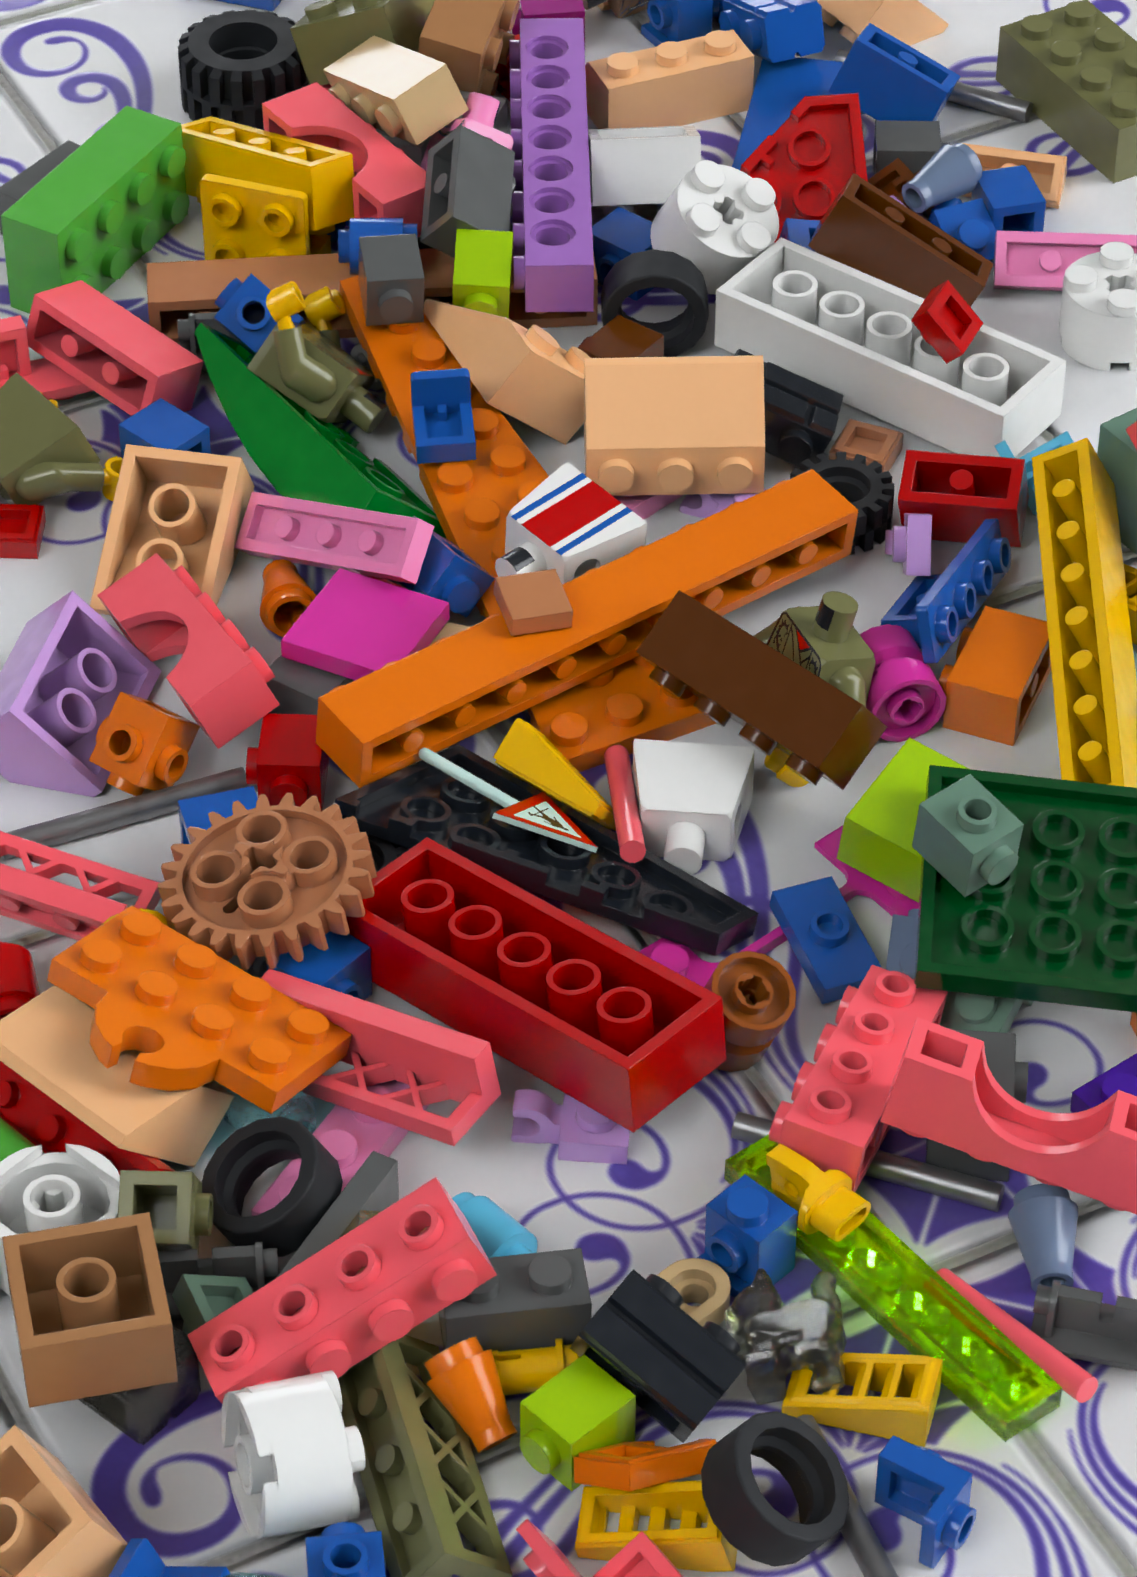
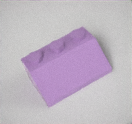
(60, 691)

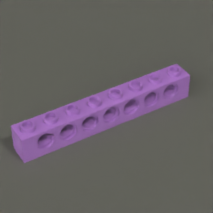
(551, 167)

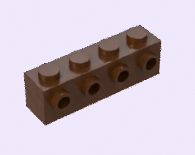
(761, 690)

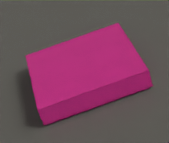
(363, 625)

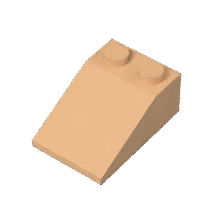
(516, 367)
(178, 507)
(48, 1518)

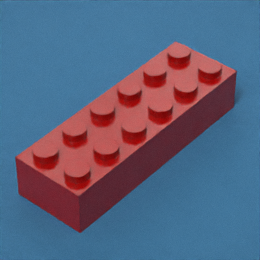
(539, 985)

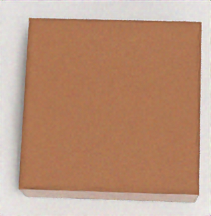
(870, 441)
(533, 602)

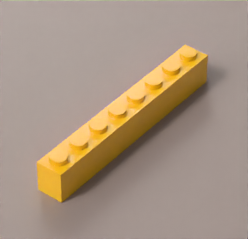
(1087, 616)

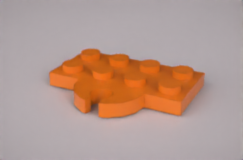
(193, 1014)

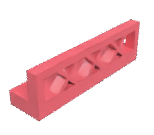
(60, 907)
(403, 1048)

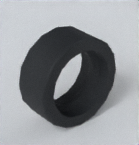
(660, 270)
(249, 1155)
(743, 1511)

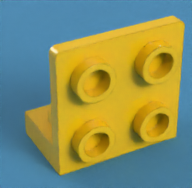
(255, 220)

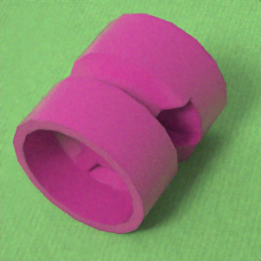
(902, 686)

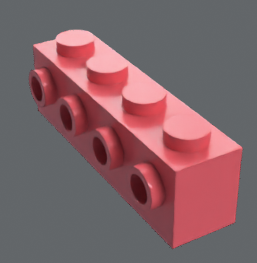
(847, 1088)
(343, 1309)

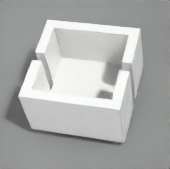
(639, 164)

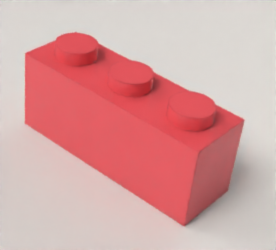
(111, 349)

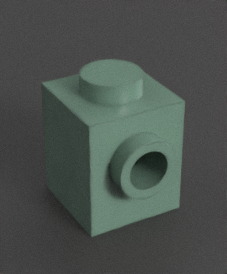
(968, 835)

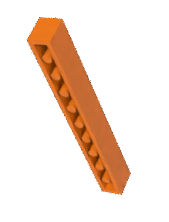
(490, 676)

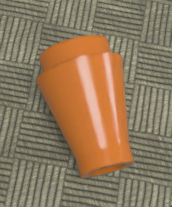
(283, 596)
(471, 1391)

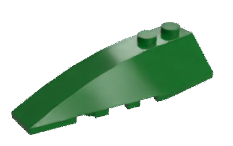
(294, 447)

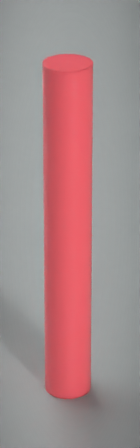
(624, 804)
(1060, 1368)

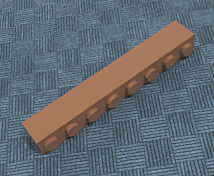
(195, 285)

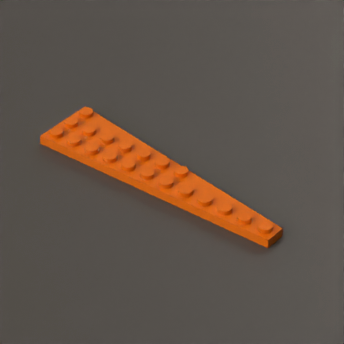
(472, 510)

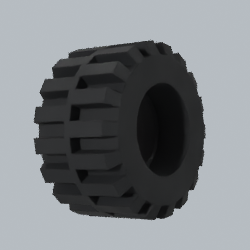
(237, 64)

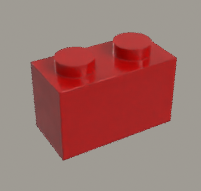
(964, 492)

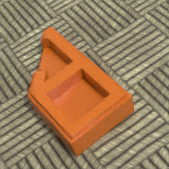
(639, 1464)

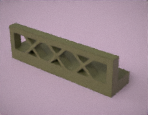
(404, 1466)

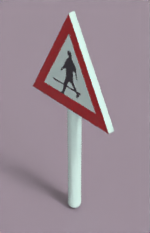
(533, 814)

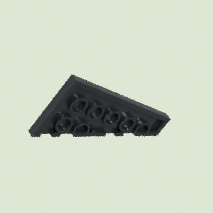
(640, 894)

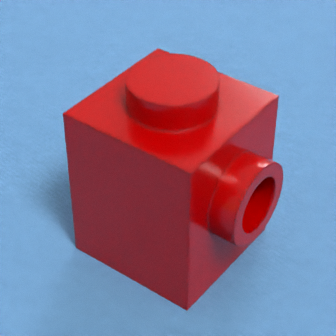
(288, 759)

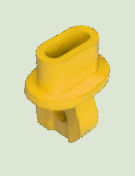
(820, 1197)

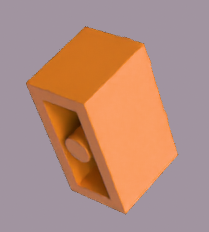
(996, 675)

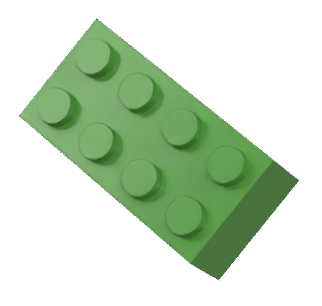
(97, 208)

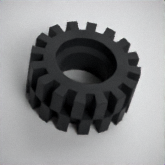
(864, 488)

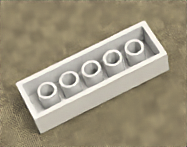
(862, 343)

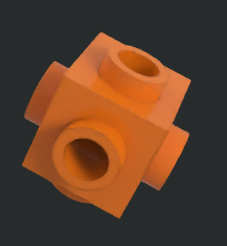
(143, 745)

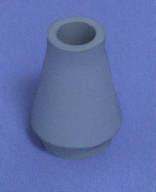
(945, 176)
(1045, 1231)

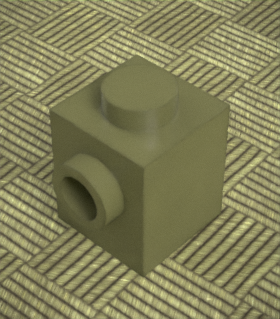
(175, 1206)

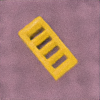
(538, 762)
(903, 1375)
(685, 1547)

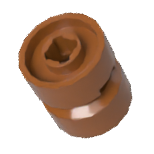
(756, 1005)

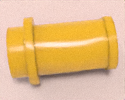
(530, 1368)

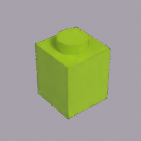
(483, 270)
(574, 1414)

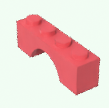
(384, 177)
(218, 673)
(953, 1099)

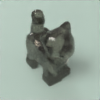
(790, 1336)

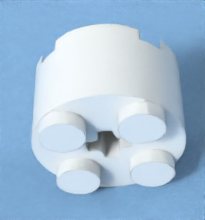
(717, 221)
(1101, 308)
(54, 1192)
(292, 1455)

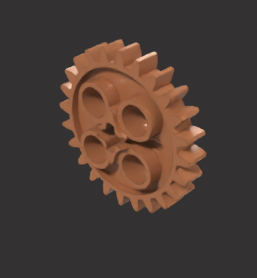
(268, 880)

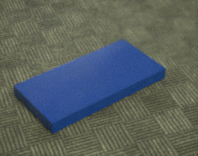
(776, 93)

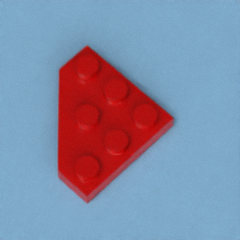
(811, 156)

